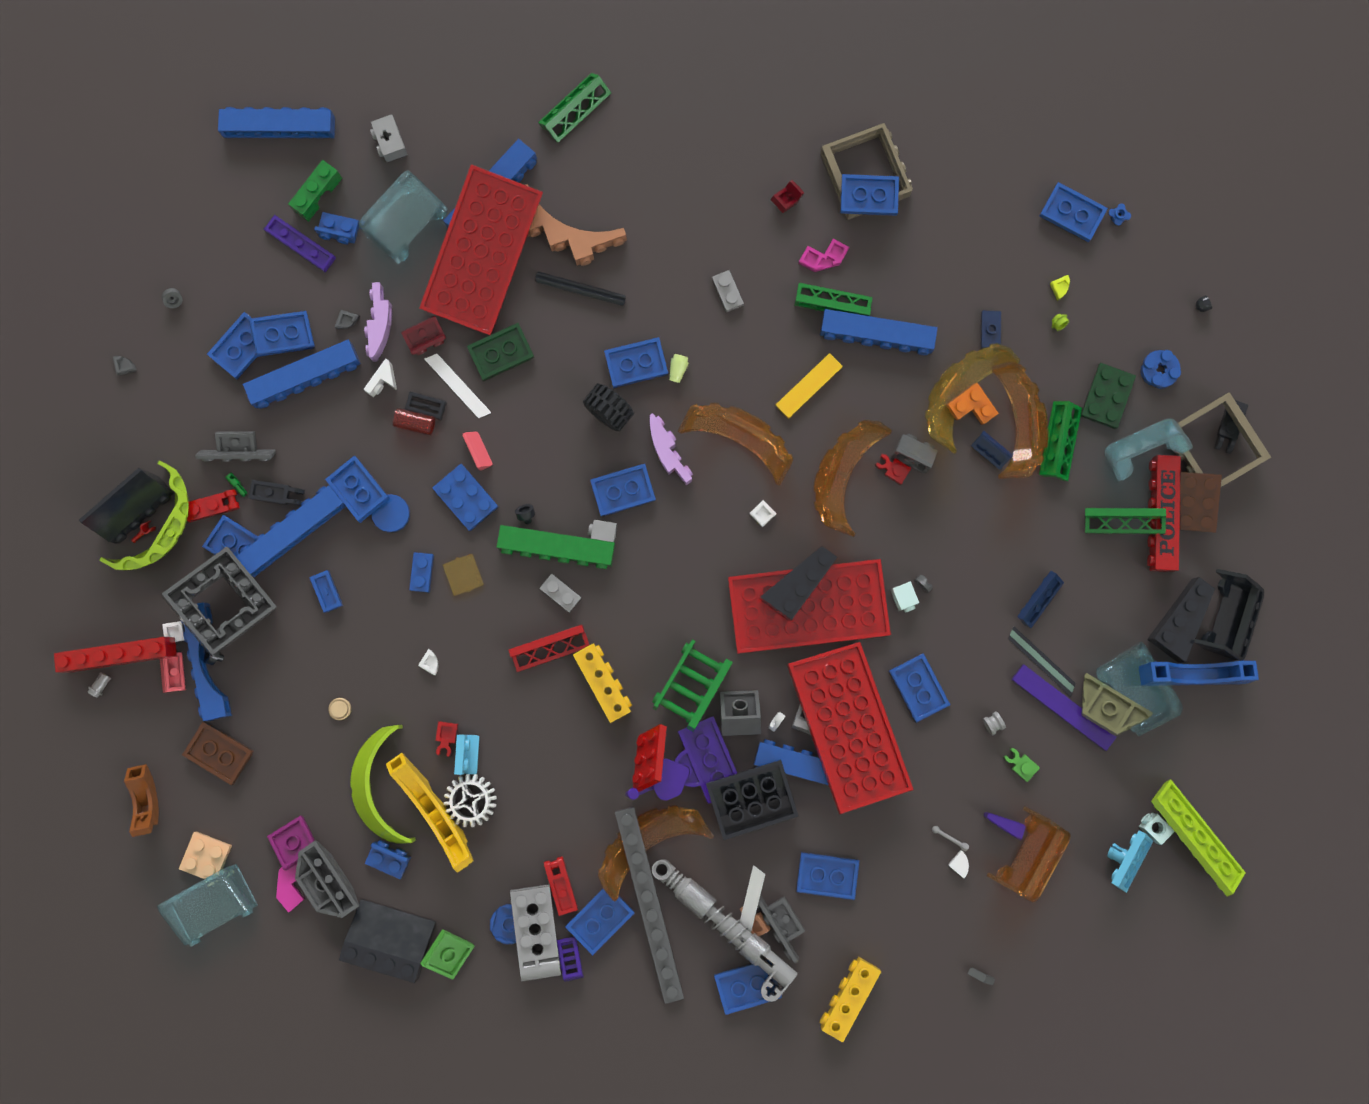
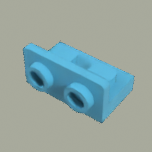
(466, 754)

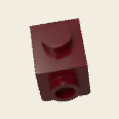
(787, 196)

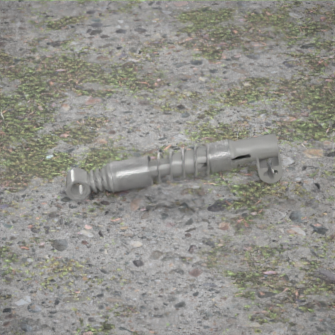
(703, 904)

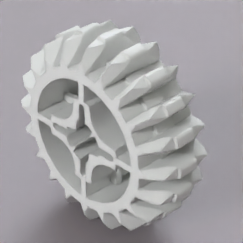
(473, 809)

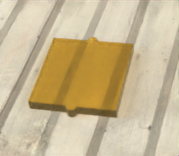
(463, 574)

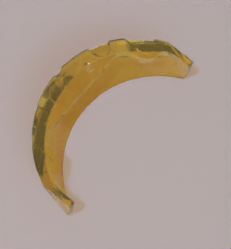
(954, 382)

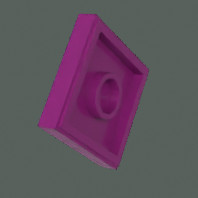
(290, 840)

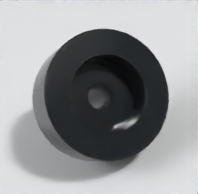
(525, 513)
(212, 660)

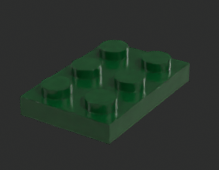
(500, 351)
(1108, 395)

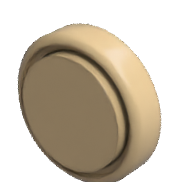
(339, 709)

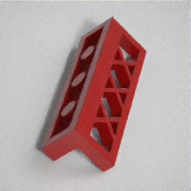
(543, 642)

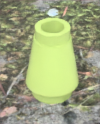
(678, 367)

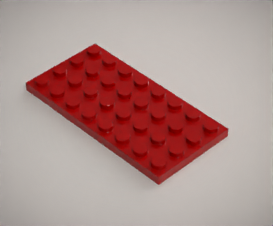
(481, 250)
(842, 607)
(849, 728)

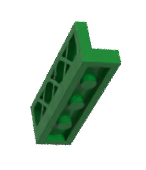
(569, 103)
(821, 304)
(1058, 439)
(1125, 513)

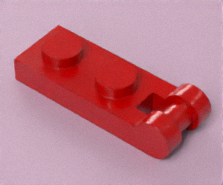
(212, 505)
(561, 886)

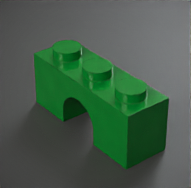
(307, 198)

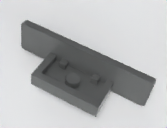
(236, 446)
(784, 922)

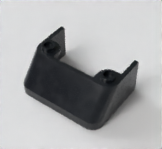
(1235, 617)

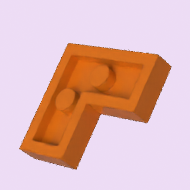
(972, 400)

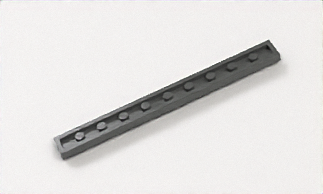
(649, 905)

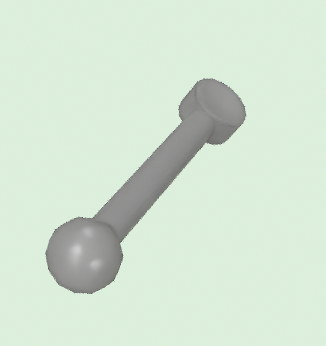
(964, 846)

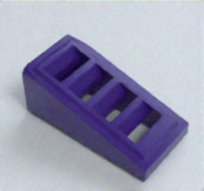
(1012, 827)
(572, 976)

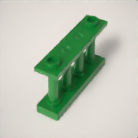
(701, 701)

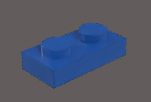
(421, 572)
(326, 591)

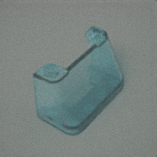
(401, 215)
(1166, 431)
(1124, 677)
(208, 905)

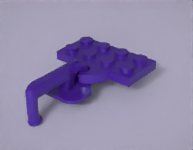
(701, 762)

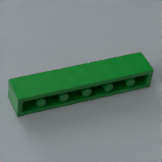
(555, 545)

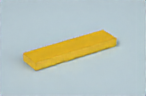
(809, 386)

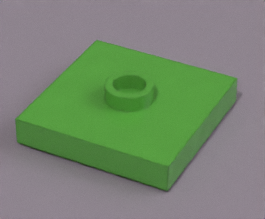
(447, 954)

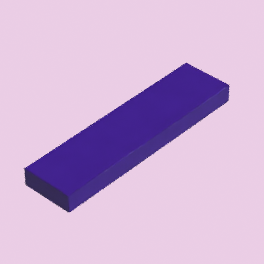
(299, 243)

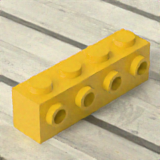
(602, 683)
(850, 999)

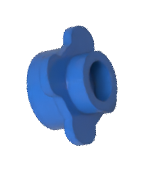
(1119, 219)

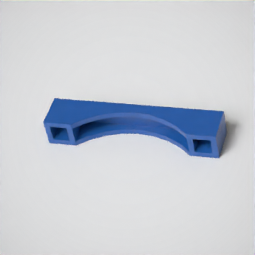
(1198, 674)
(212, 701)

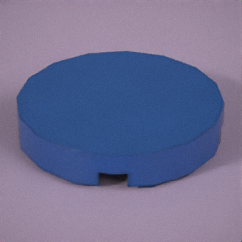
(392, 514)
(502, 925)

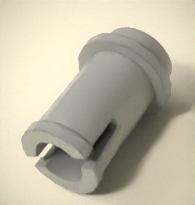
(98, 685)

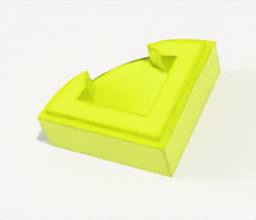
(1060, 286)

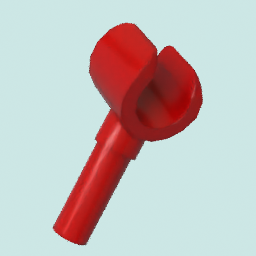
(144, 529)

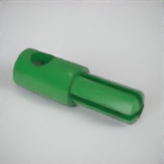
(236, 484)

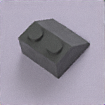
(915, 453)
(740, 713)

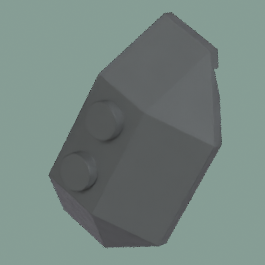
(324, 881)

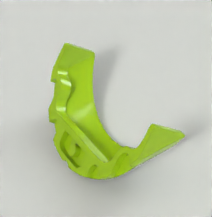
(169, 533)
(361, 787)

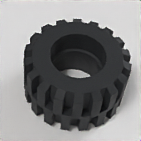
(608, 407)

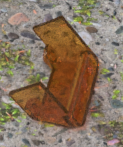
(1035, 858)

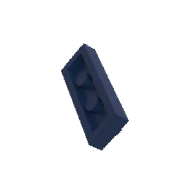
(1040, 599)

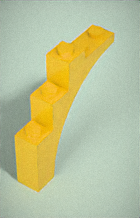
(432, 809)

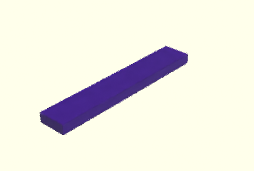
(1062, 706)

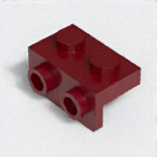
(424, 335)

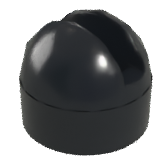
(1203, 304)

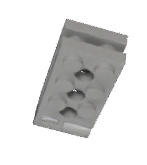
(535, 964)

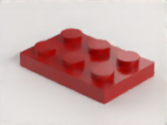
(649, 758)

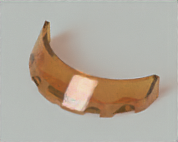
(1029, 420)
(745, 430)
(837, 468)
(655, 827)

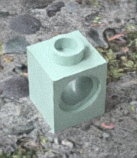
(905, 597)
(1163, 832)

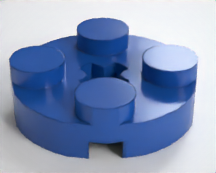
(1165, 359)

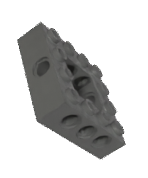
(220, 565)

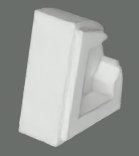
(429, 662)
(776, 721)
(960, 864)

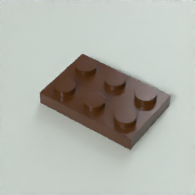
(1199, 501)
(217, 753)

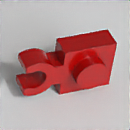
(896, 470)
(446, 734)

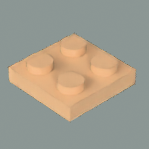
(204, 855)

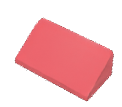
(477, 450)
(172, 674)

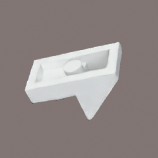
(383, 374)

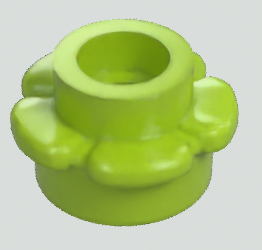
(1060, 322)

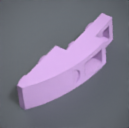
(378, 329)
(663, 444)

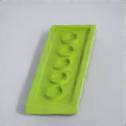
(1198, 837)

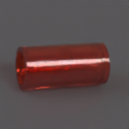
(413, 421)

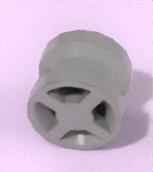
(994, 723)

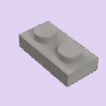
(727, 291)
(560, 593)

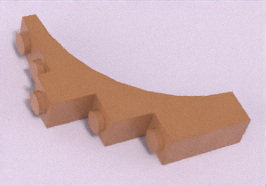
(581, 242)

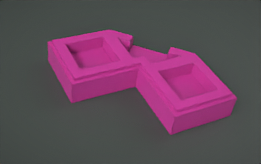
(818, 261)
(287, 893)

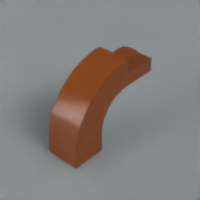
(144, 800)

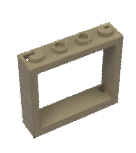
(891, 151)
(1245, 429)

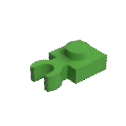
(1022, 766)

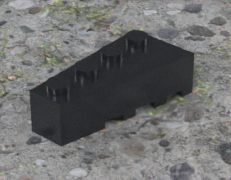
(795, 588)

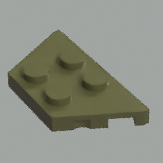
(1110, 708)

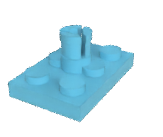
(1129, 859)

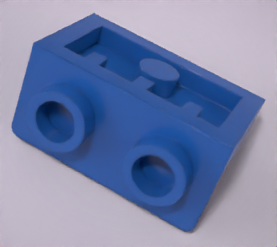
(338, 228)
(388, 859)

